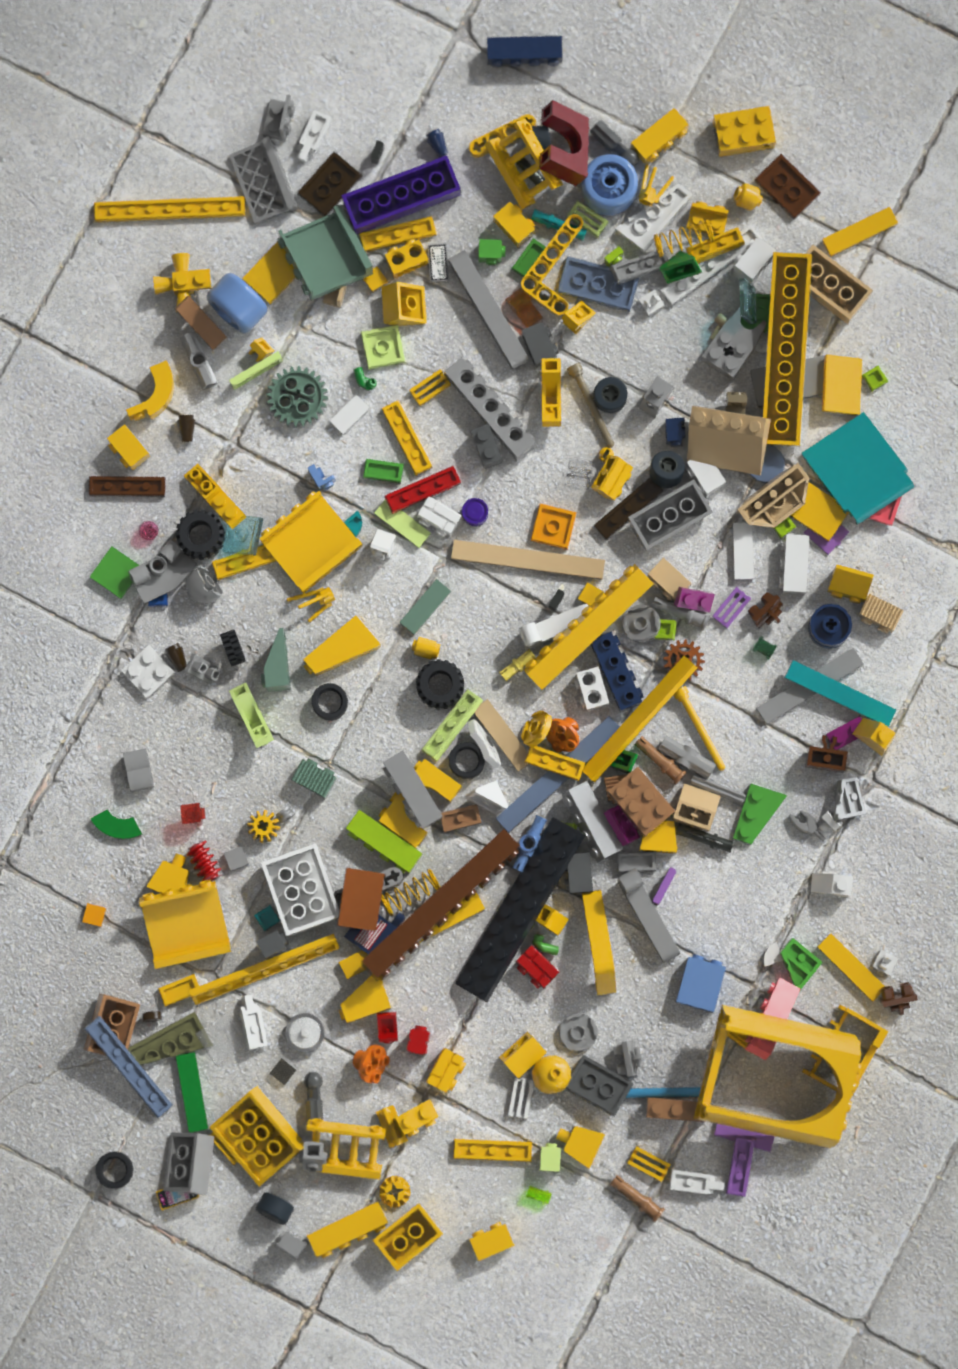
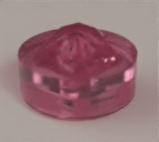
(148, 530)

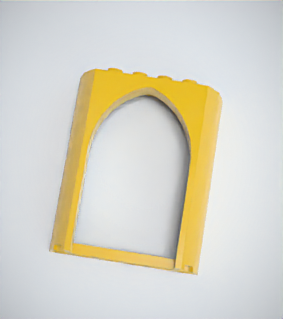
(837, 1048)

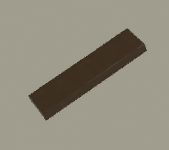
(631, 504)

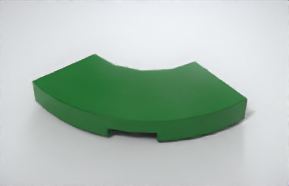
(116, 827)

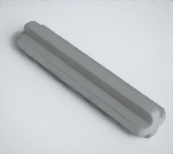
(718, 789)

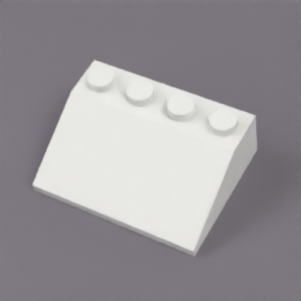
(300, 890)

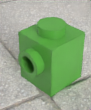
(491, 251)

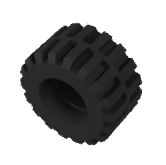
(200, 518)
(435, 668)

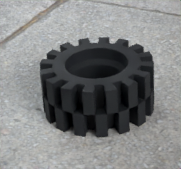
(232, 647)

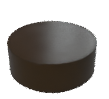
(151, 1016)

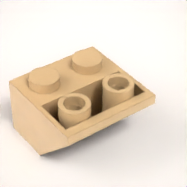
(696, 808)

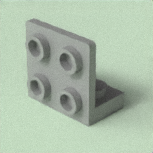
(278, 118)

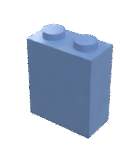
(701, 983)

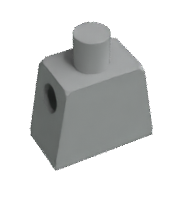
(656, 396)

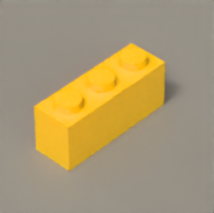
(660, 136)

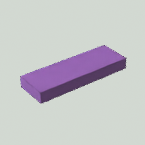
(762, 1141)
(740, 1165)

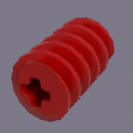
(203, 861)

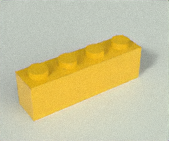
(346, 1229)

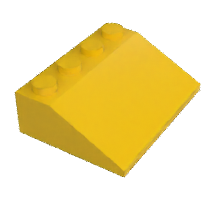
(258, 1136)

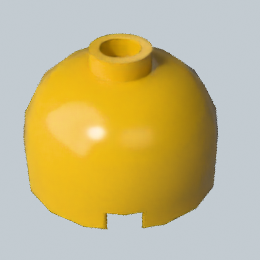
(551, 1074)

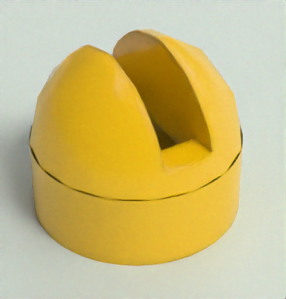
(602, 452)

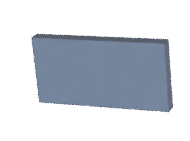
(595, 284)

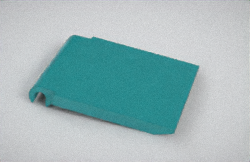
(859, 468)

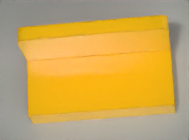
(522, 1054)

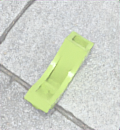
(251, 715)

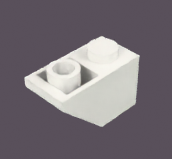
(706, 476)
(382, 545)

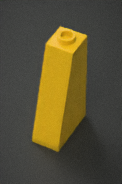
(345, 645)

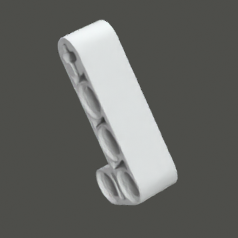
(544, 631)

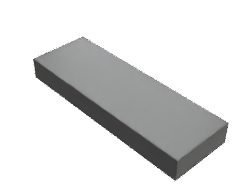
(638, 267)

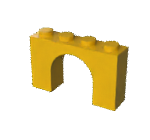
(395, 817)

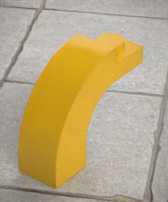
(551, 391)
(161, 396)

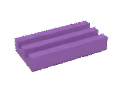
(741, 595)
(664, 886)

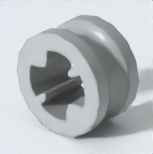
(285, 814)

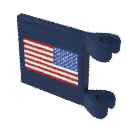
(369, 940)

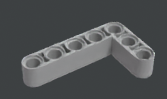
(633, 889)

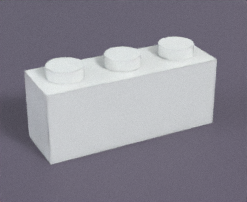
(794, 564)

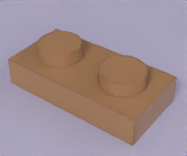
(461, 818)

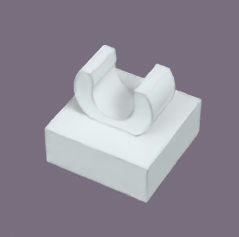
(651, 303)
(829, 822)
(884, 962)

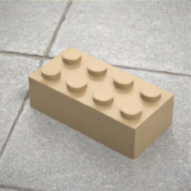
(836, 287)

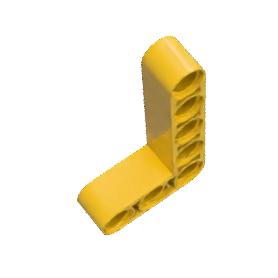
(549, 263)
(599, 942)

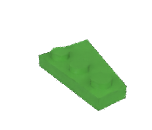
(756, 812)

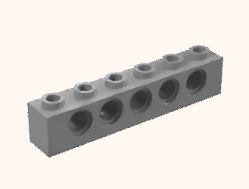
(466, 390)

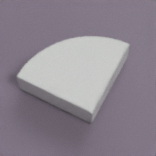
(772, 955)

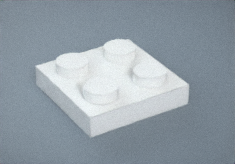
(148, 671)

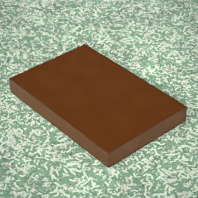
(787, 186)

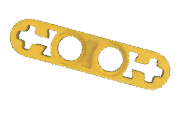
(500, 132)

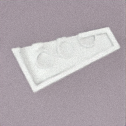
(654, 218)

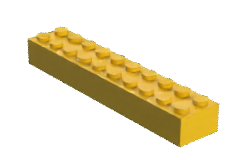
(787, 347)

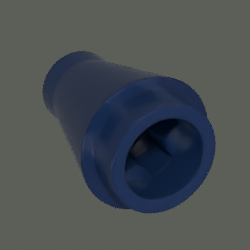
(437, 142)

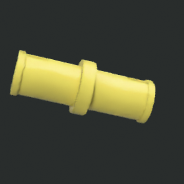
(517, 665)

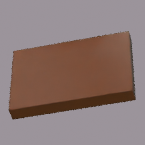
(360, 899)

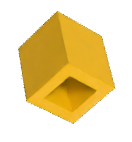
(551, 919)

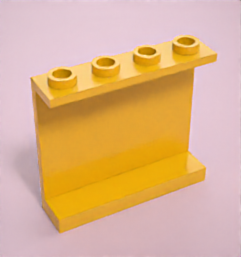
(310, 541)
(185, 924)

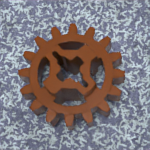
(678, 653)

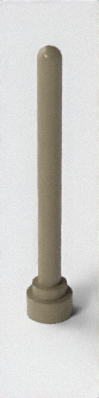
(576, 372)

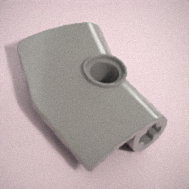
(154, 583)

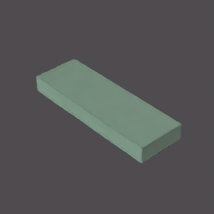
(425, 607)

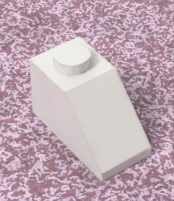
(831, 884)

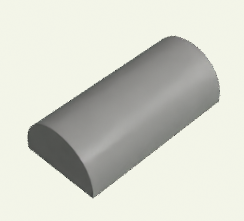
(669, 515)

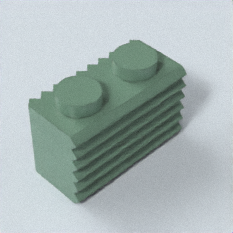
(314, 778)

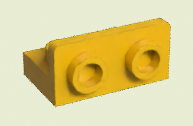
(716, 215)

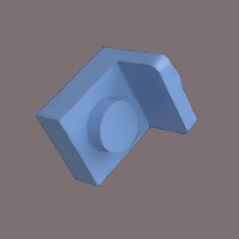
(317, 475)

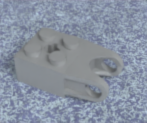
(734, 338)

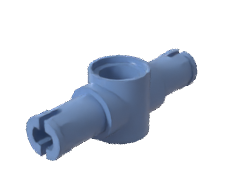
(533, 833)

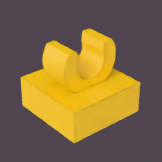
(262, 348)

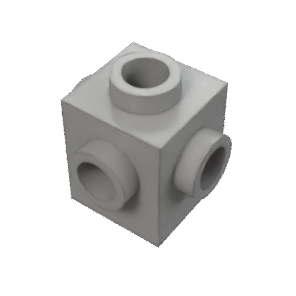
(313, 1156)

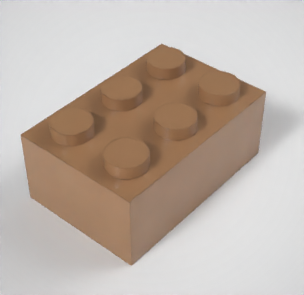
(641, 801)

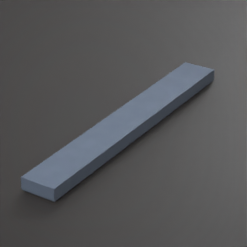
(551, 781)

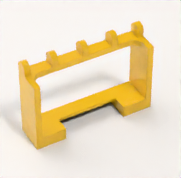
(876, 1043)

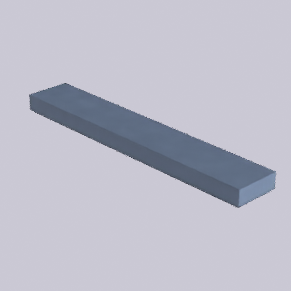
(128, 1066)

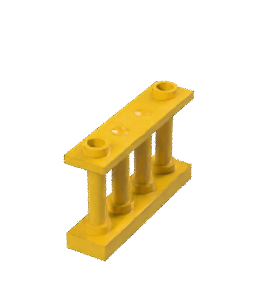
(507, 164)
(352, 1166)

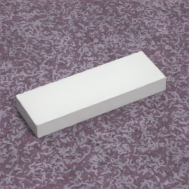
(743, 551)

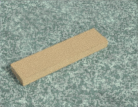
(502, 734)

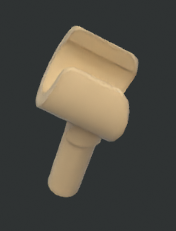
(720, 320)

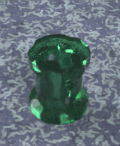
(764, 647)

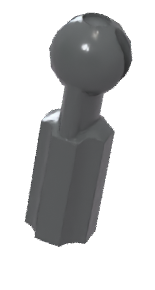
(613, 142)
(314, 1104)

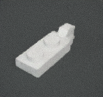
(313, 135)
(252, 1024)
(694, 1182)

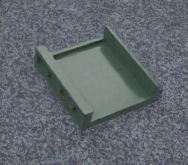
(325, 254)

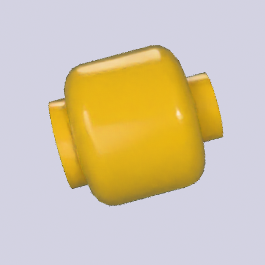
(747, 196)

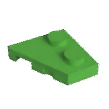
(799, 962)

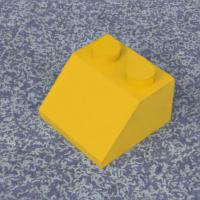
(403, 304)
(850, 584)

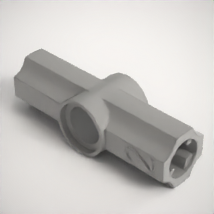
(203, 371)
(686, 757)

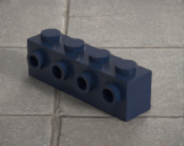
(524, 50)
(616, 672)

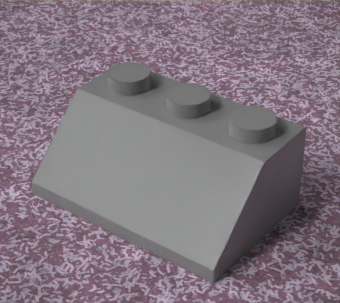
(188, 1163)

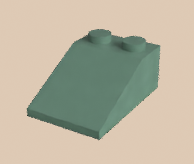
(276, 669)

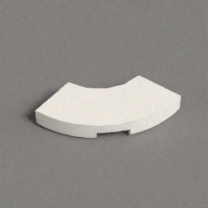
(479, 735)

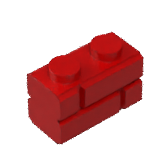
(536, 967)
(418, 1040)

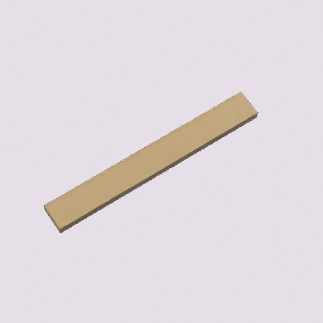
(528, 559)

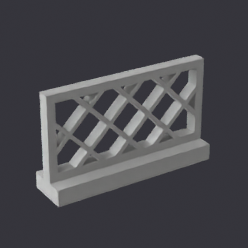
(276, 171)

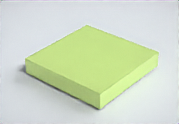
(382, 347)

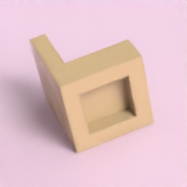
(335, 298)

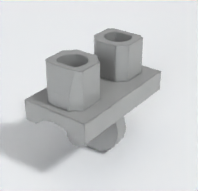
(202, 669)
(632, 1058)

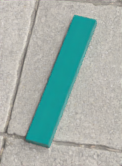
(840, 693)

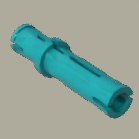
(555, 223)

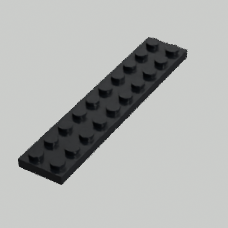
(520, 910)

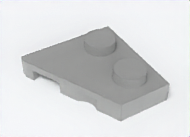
(848, 799)

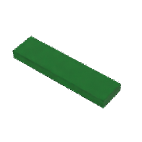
(192, 1092)

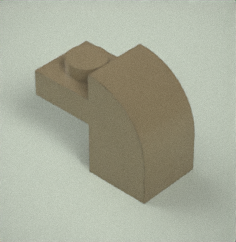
(736, 402)

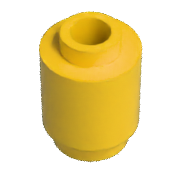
(426, 648)

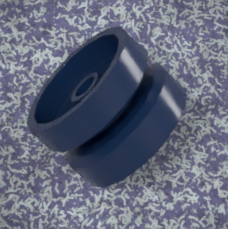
(833, 615)

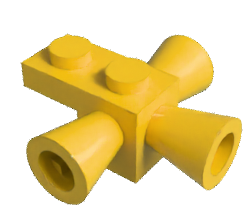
(183, 281)

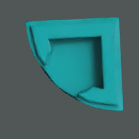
(354, 523)

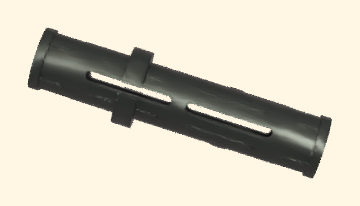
(682, 831)

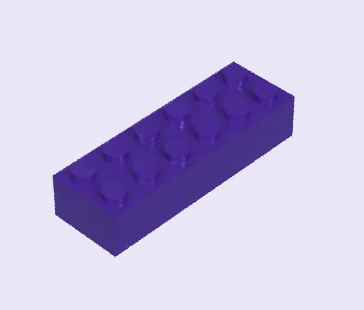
(401, 195)

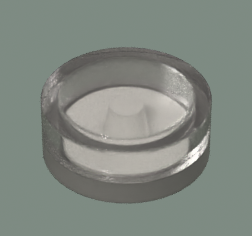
(305, 1032)

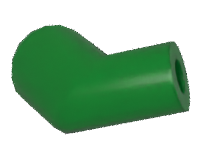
(362, 381)

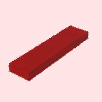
(422, 489)

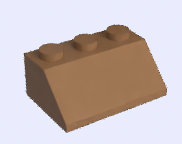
(118, 1015)

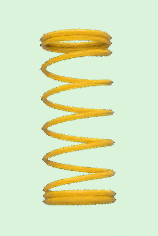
(657, 239)
(387, 904)

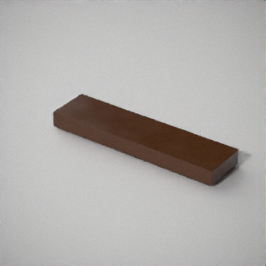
(127, 486)

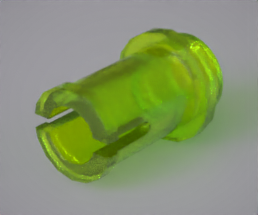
(539, 1195)

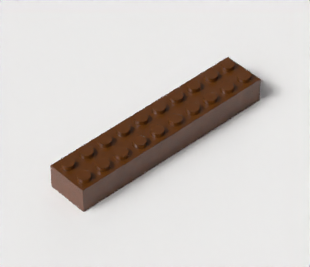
(443, 902)

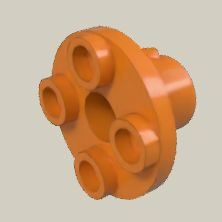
(563, 734)
(371, 1063)

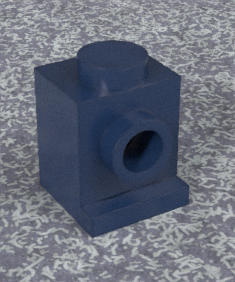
(674, 431)

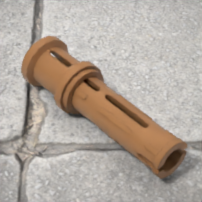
(667, 766)
(645, 1204)

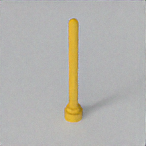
(682, 696)

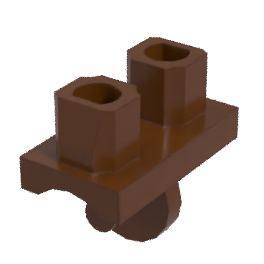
(769, 612)
(898, 1000)

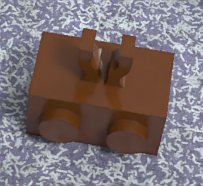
(826, 758)

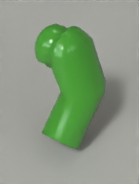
(544, 947)

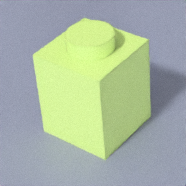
(550, 1157)

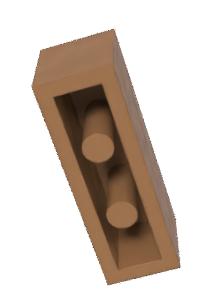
(671, 1109)

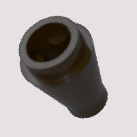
(186, 427)
(176, 656)

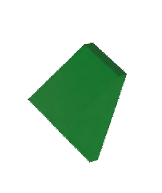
(680, 267)
(625, 762)

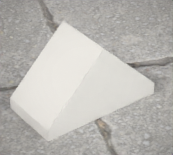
(489, 798)

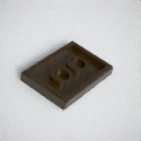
(328, 184)

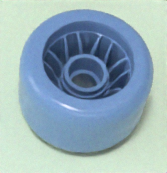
(609, 199)
(236, 303)

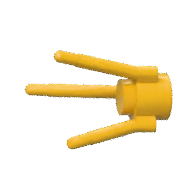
(648, 194)
(324, 597)

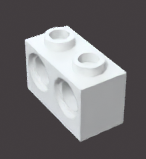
(596, 688)

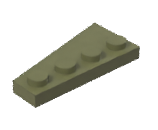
(169, 1041)

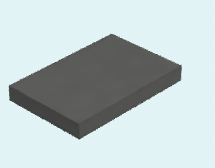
(599, 1086)

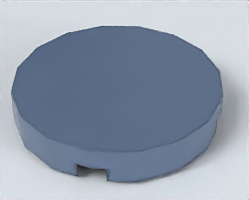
(772, 465)

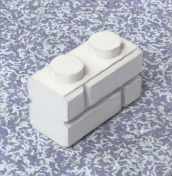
(438, 517)

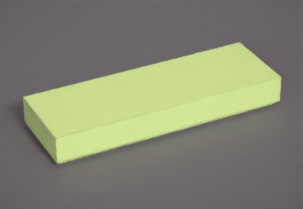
(256, 370)
(403, 524)

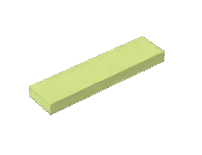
(452, 725)

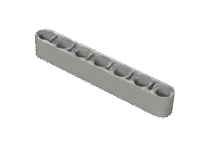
(488, 309)

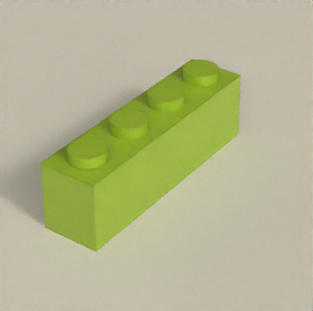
(383, 841)

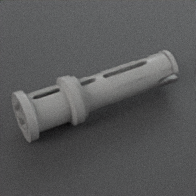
(690, 616)

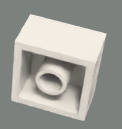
(754, 261)

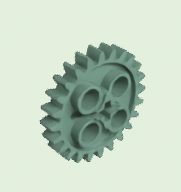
(303, 381)

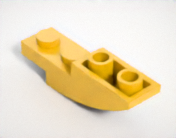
(214, 496)

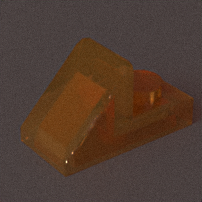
(523, 308)

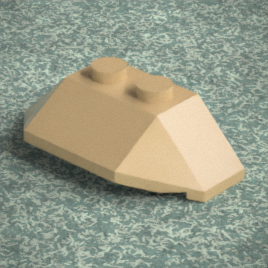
(777, 498)

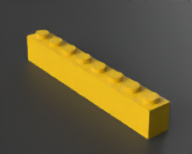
(588, 626)

